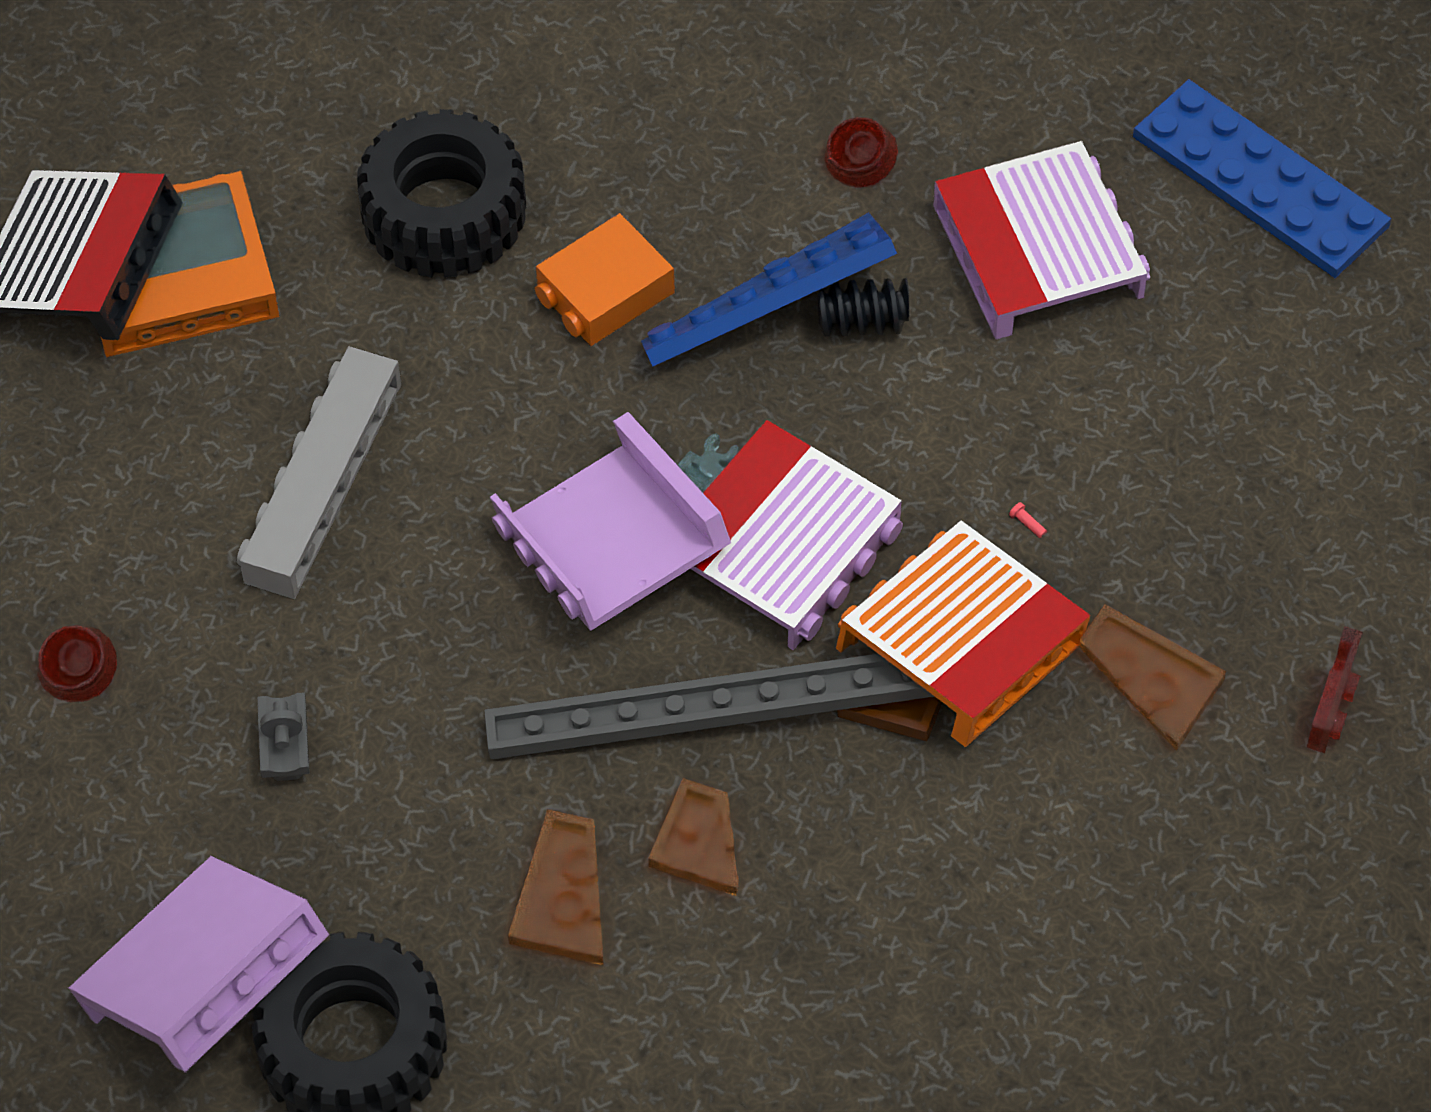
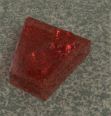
(1339, 685)

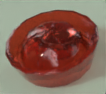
(860, 152)
(86, 653)

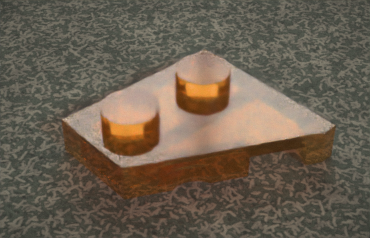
(698, 839)

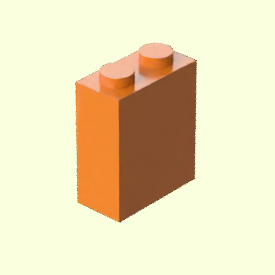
(604, 280)

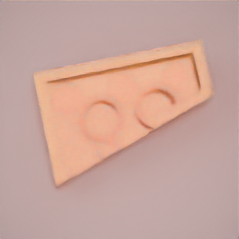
(561, 892)

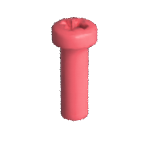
(1023, 516)

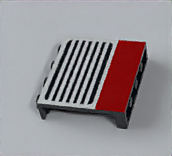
(84, 244)

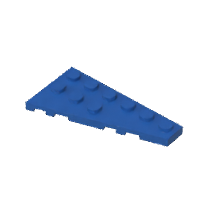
(781, 283)

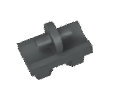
(283, 737)

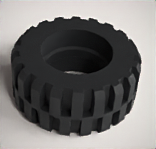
(448, 236)
(352, 972)

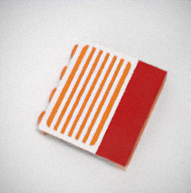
(967, 627)

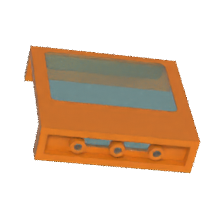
(206, 272)

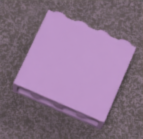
(201, 960)

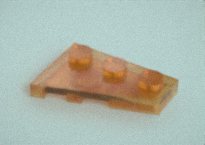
(1152, 672)

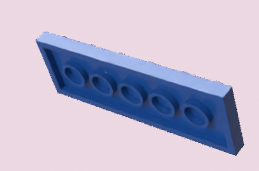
(1262, 178)

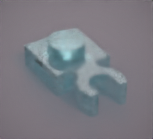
(707, 467)

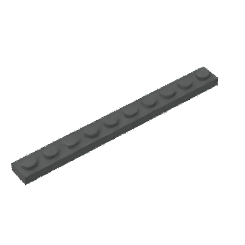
(696, 705)

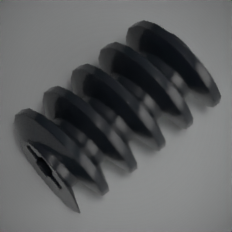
(863, 307)

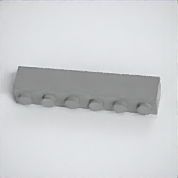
(319, 472)

